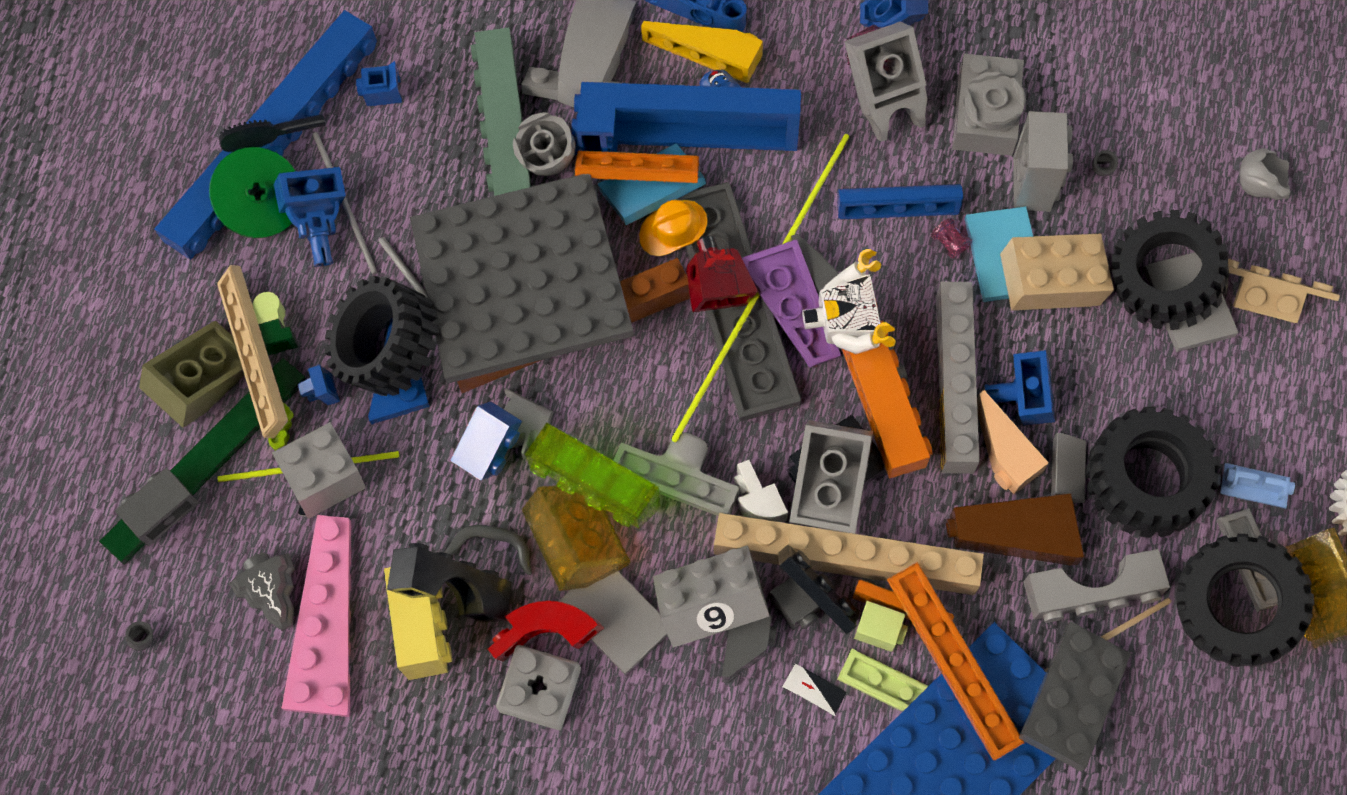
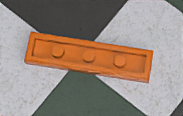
(638, 166)

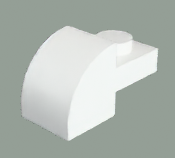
(758, 502)

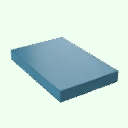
(989, 236)

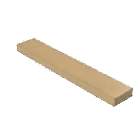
(252, 352)

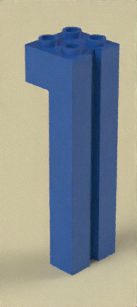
(685, 117)

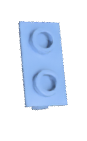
(1256, 485)

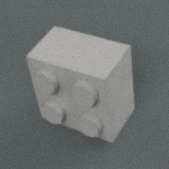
(319, 470)

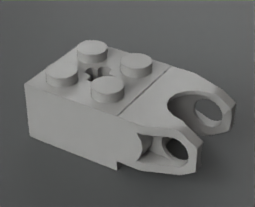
(889, 87)

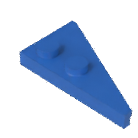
(405, 402)

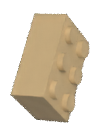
(1056, 271)

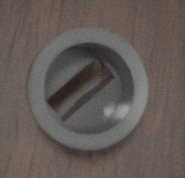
(1105, 157)
(135, 632)

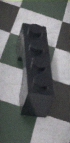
(421, 573)

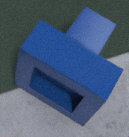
(319, 386)

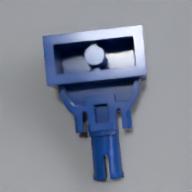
(312, 206)

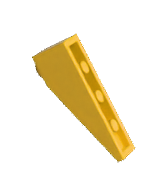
(708, 46)

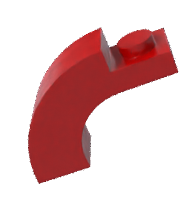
(542, 618)

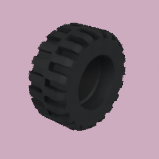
(1177, 441)
(1253, 554)

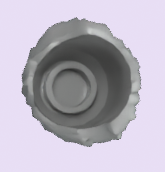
(1265, 175)

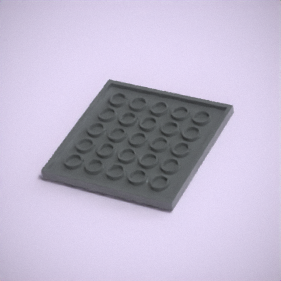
(520, 277)

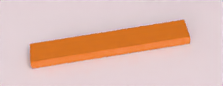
(955, 661)

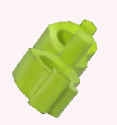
(282, 437)

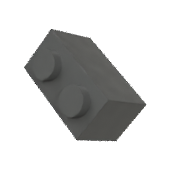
(156, 506)

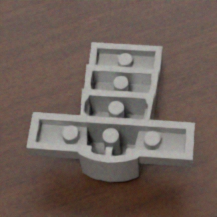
(589, 50)

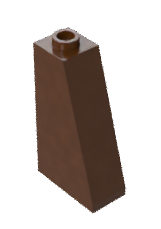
(1020, 528)

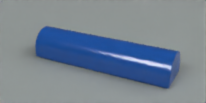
(899, 201)

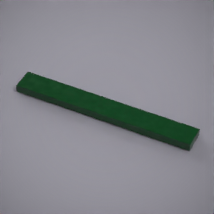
(209, 454)

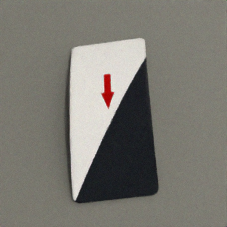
(814, 689)

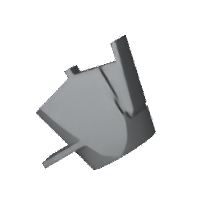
(532, 417)

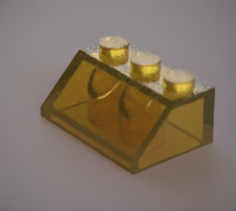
(574, 538)
(1326, 565)

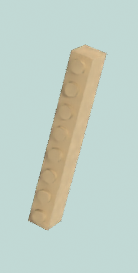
(850, 553)

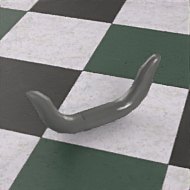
(495, 534)

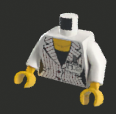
(850, 309)

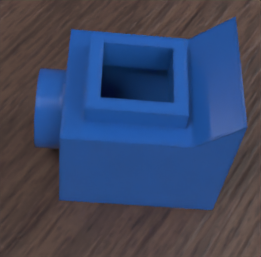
(379, 85)

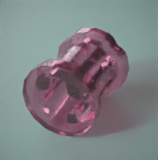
(951, 238)

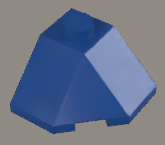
(888, 12)

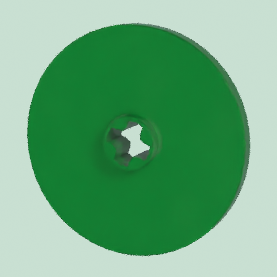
(230, 195)

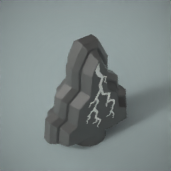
(267, 587)

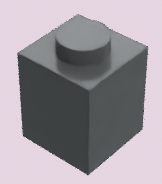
(794, 604)

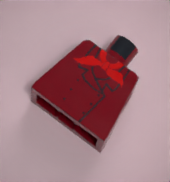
(718, 278)

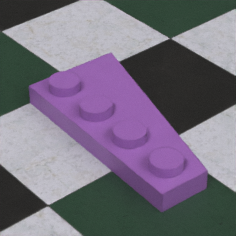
(787, 290)

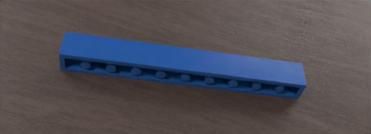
(296, 97)

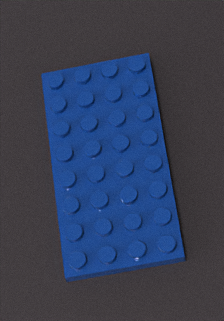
(935, 745)

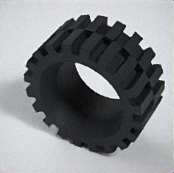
(1177, 304)
(358, 329)

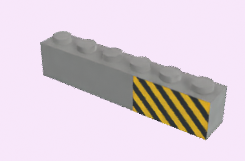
(957, 378)

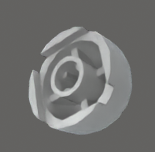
(544, 144)

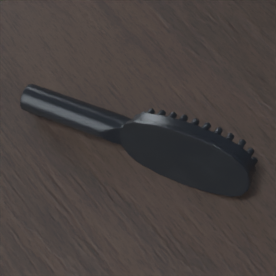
(263, 133)

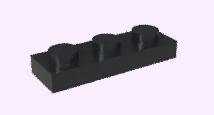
(818, 588)

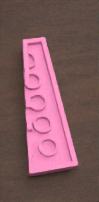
(321, 647)

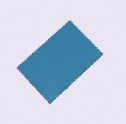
(638, 198)

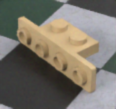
(1272, 295)

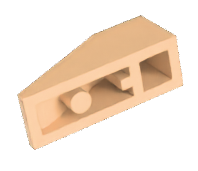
(1009, 451)

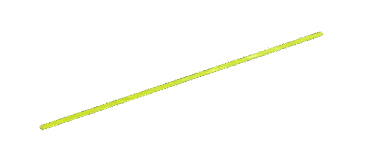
(749, 307)

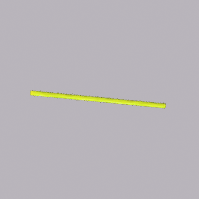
(273, 471)

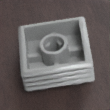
(547, 707)

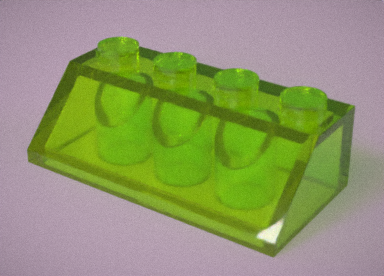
(593, 476)

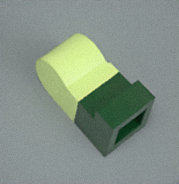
(270, 319)

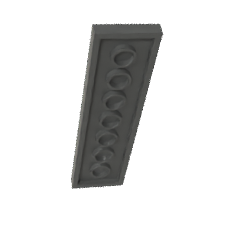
(756, 360)

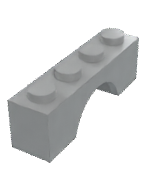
(1056, 594)

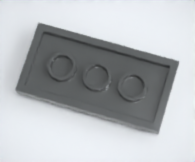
(1075, 696)

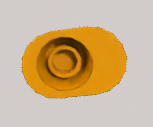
(672, 227)

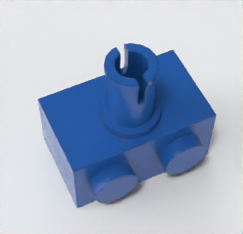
(1030, 389)

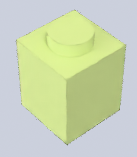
(881, 627)

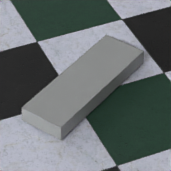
(1259, 587)

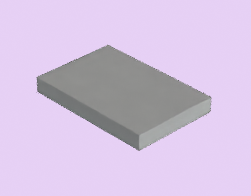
(1178, 273)
(628, 620)

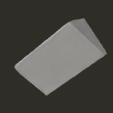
(1068, 467)

